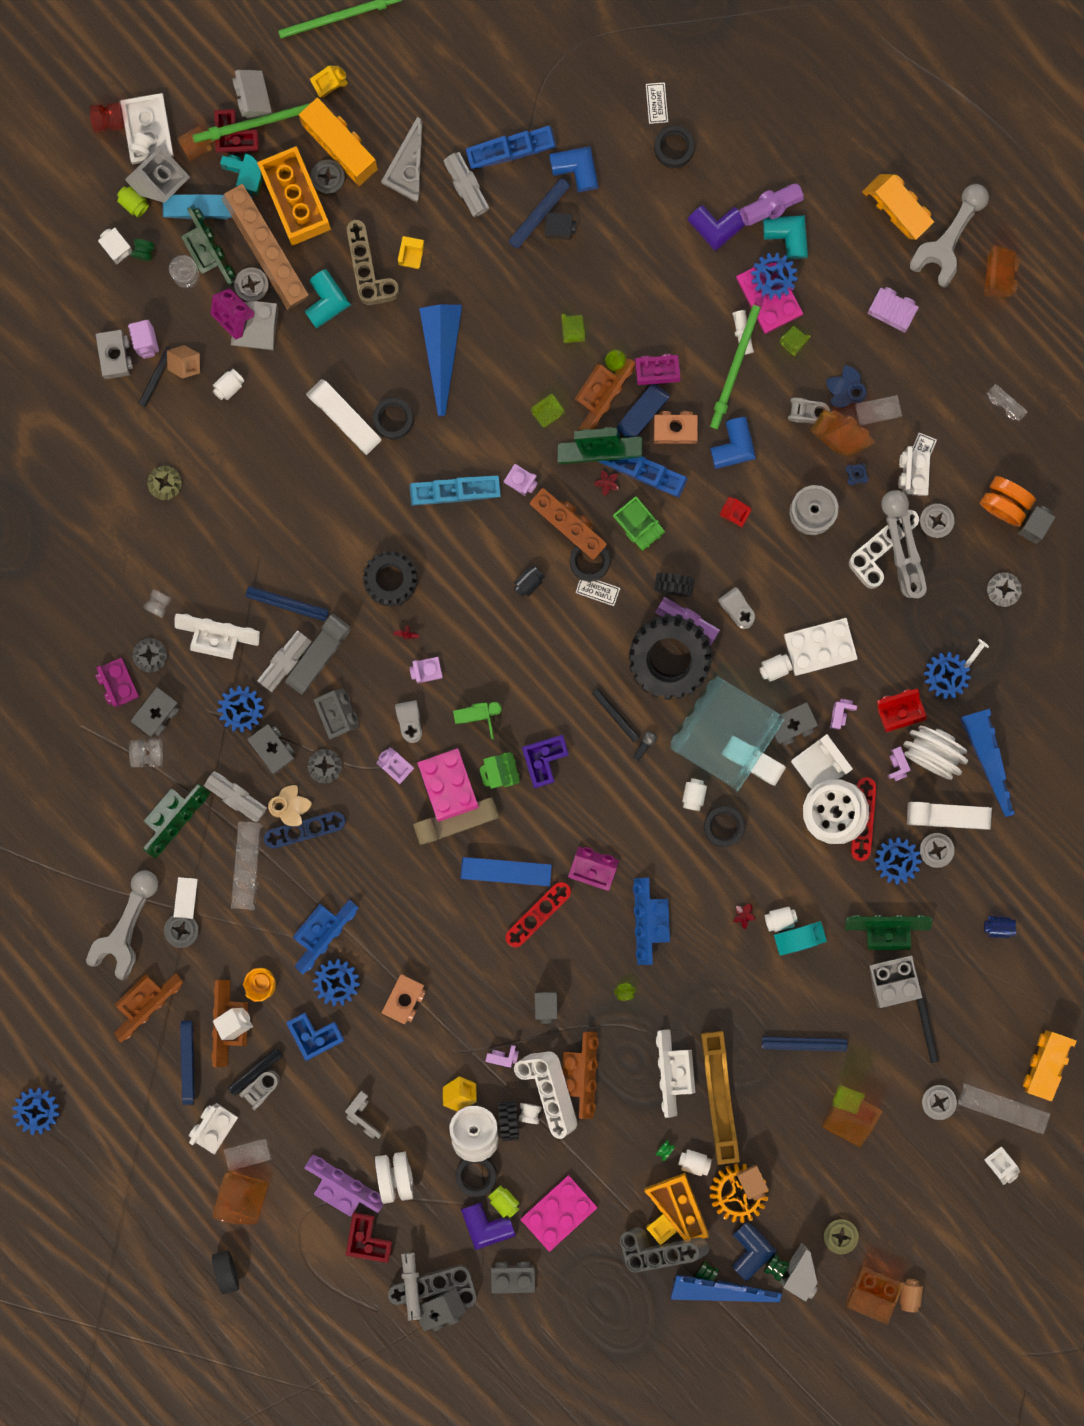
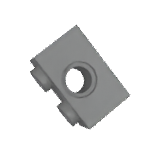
(106, 344)

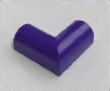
(716, 232)
(538, 757)
(484, 1232)

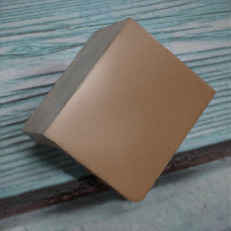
(183, 361)

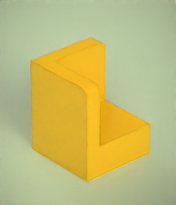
(411, 252)
(459, 1094)
(661, 1229)

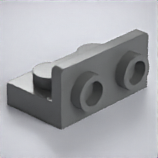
(336, 713)
(513, 1278)

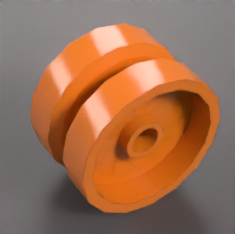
(1007, 501)

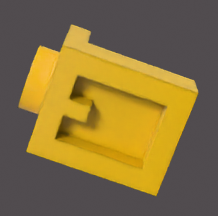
(329, 80)

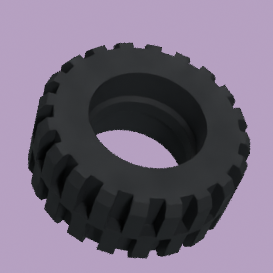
(664, 684)

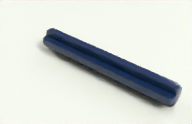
(539, 213)
(286, 603)
(808, 1044)

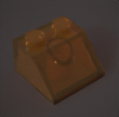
(1000, 272)
(240, 1199)

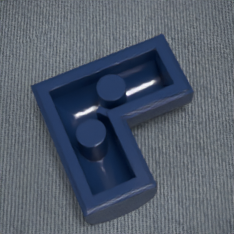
(757, 1251)

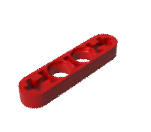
(867, 847)
(540, 917)

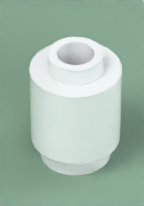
(227, 385)
(775, 667)
(694, 794)
(780, 919)
(695, 1163)

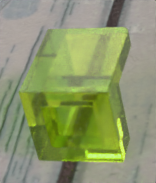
(572, 328)
(794, 340)
(547, 410)
(847, 1099)

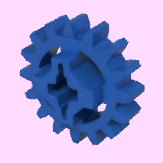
(780, 281)
(949, 685)
(244, 699)
(893, 850)
(329, 996)
(35, 1120)

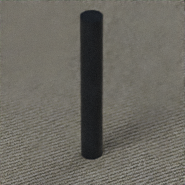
(154, 379)
(615, 715)
(927, 1030)

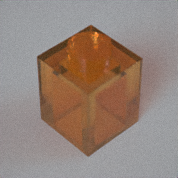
(193, 149)

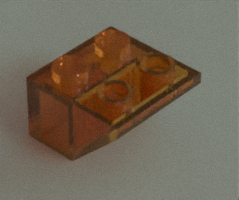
(841, 433)
(851, 1126)
(874, 1295)

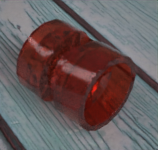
(106, 117)

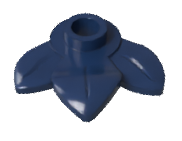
(843, 387)

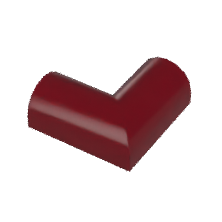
(235, 142)
(361, 1243)

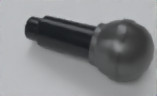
(649, 739)

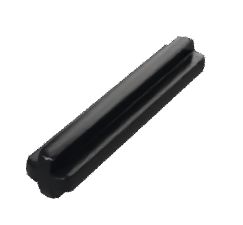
(255, 1071)

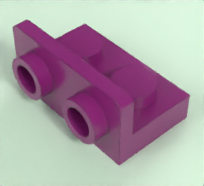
(230, 312)
(657, 369)
(117, 683)
(593, 868)

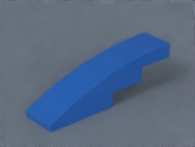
(511, 147)
(650, 474)
(505, 871)

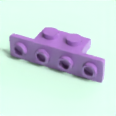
(340, 1189)

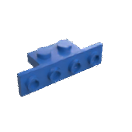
(651, 921)
(320, 931)

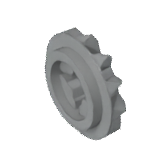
(242, 280)
(947, 519)
(996, 595)
(946, 854)
(949, 1104)

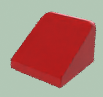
(735, 511)

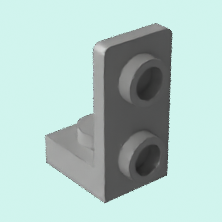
(359, 1104)

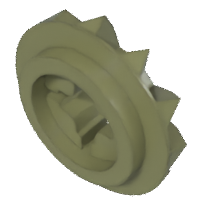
(166, 492)
(847, 1244)

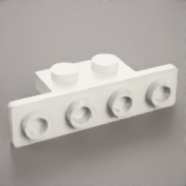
(215, 637)
(676, 1072)

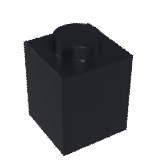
(559, 226)

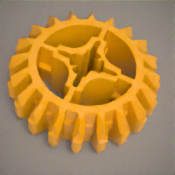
(729, 1196)

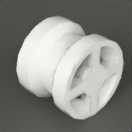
(141, 144)
(529, 1113)

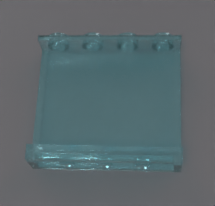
(726, 732)

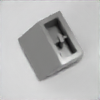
(253, 93)
(895, 982)

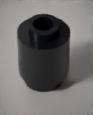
(528, 581)

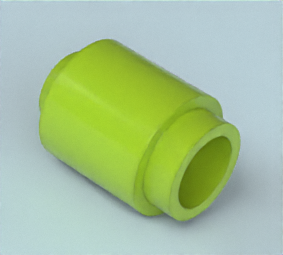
(132, 201)
(504, 1202)

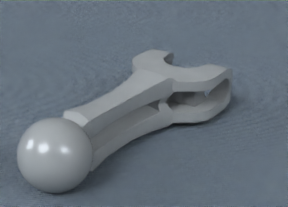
(974, 198)
(908, 570)
(143, 885)

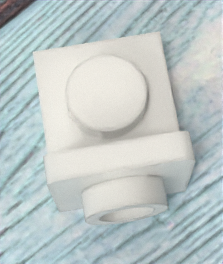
(1003, 1166)

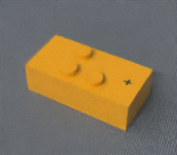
(338, 141)
(294, 195)

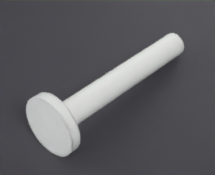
(975, 653)

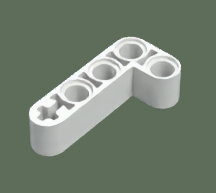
(344, 416)
(870, 557)
(949, 815)
(552, 1089)

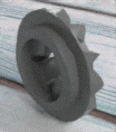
(321, 169)
(157, 661)
(317, 773)
(172, 935)

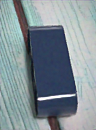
(643, 411)

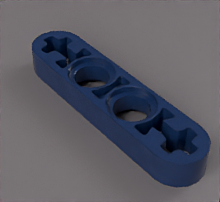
(304, 829)
(187, 1062)

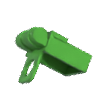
(639, 524)
(478, 712)
(500, 771)

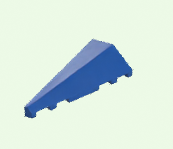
(440, 333)
(983, 740)
(699, 1289)

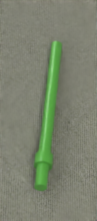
(380, 4)
(214, 132)
(721, 406)

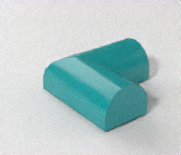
(792, 230)
(331, 302)

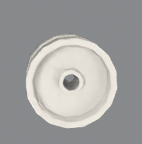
(474, 1133)
(394, 1177)

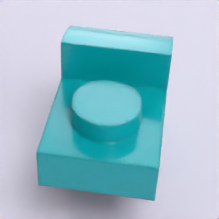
(248, 172)
(800, 938)

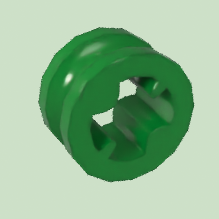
(665, 1150)

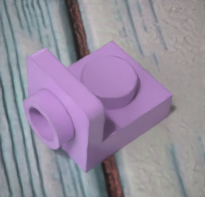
(521, 480)
(426, 670)
(838, 717)
(898, 760)
(394, 765)
(498, 1058)

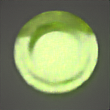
(615, 360)
(625, 992)

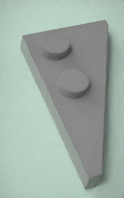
(404, 170)

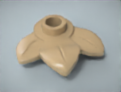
(292, 806)

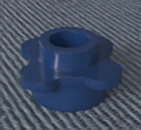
(861, 469)

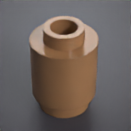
(911, 1295)

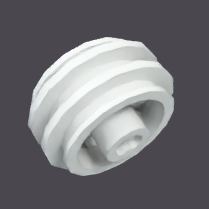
(936, 751)
(814, 819)

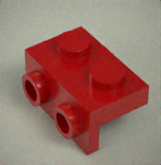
(901, 710)

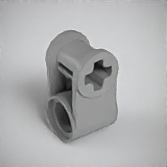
(807, 410)
(735, 605)
(408, 717)
(257, 1091)

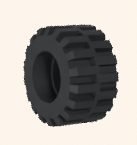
(384, 560)

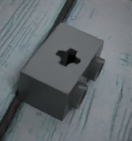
(1036, 524)
(144, 717)
(805, 719)
(274, 761)
(545, 1007)
(441, 1310)

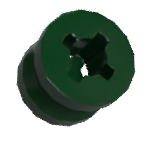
(142, 250)
(776, 1267)
(706, 1272)

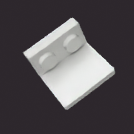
(915, 472)
(821, 763)
(214, 1128)

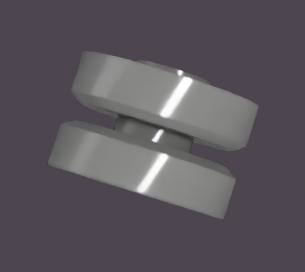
(809, 522)

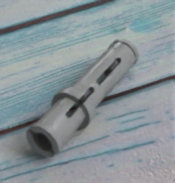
(411, 1286)

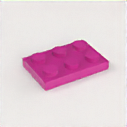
(773, 312)
(448, 785)
(558, 1213)

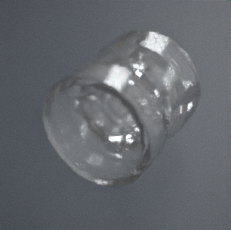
(155, 608)

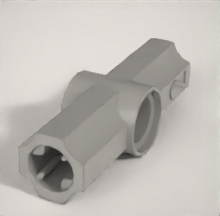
(466, 184)
(284, 661)
(235, 796)

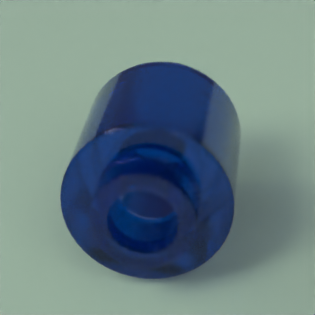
(1000, 927)

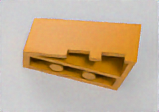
(899, 205)
(1048, 1065)
(679, 1206)

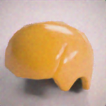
(259, 984)

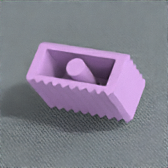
(893, 309)
(143, 339)

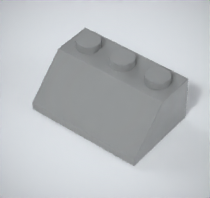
(800, 1275)

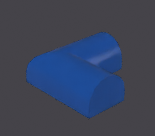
(577, 161)
(740, 446)
(312, 1042)

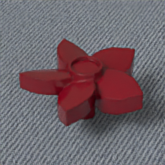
(607, 482)
(406, 635)
(744, 915)

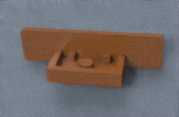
(600, 391)
(570, 523)
(142, 1002)
(222, 1005)
(580, 1074)

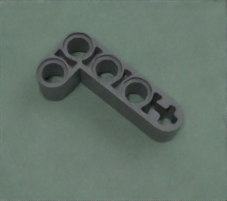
(318, 655)
(666, 1252)
(431, 1289)

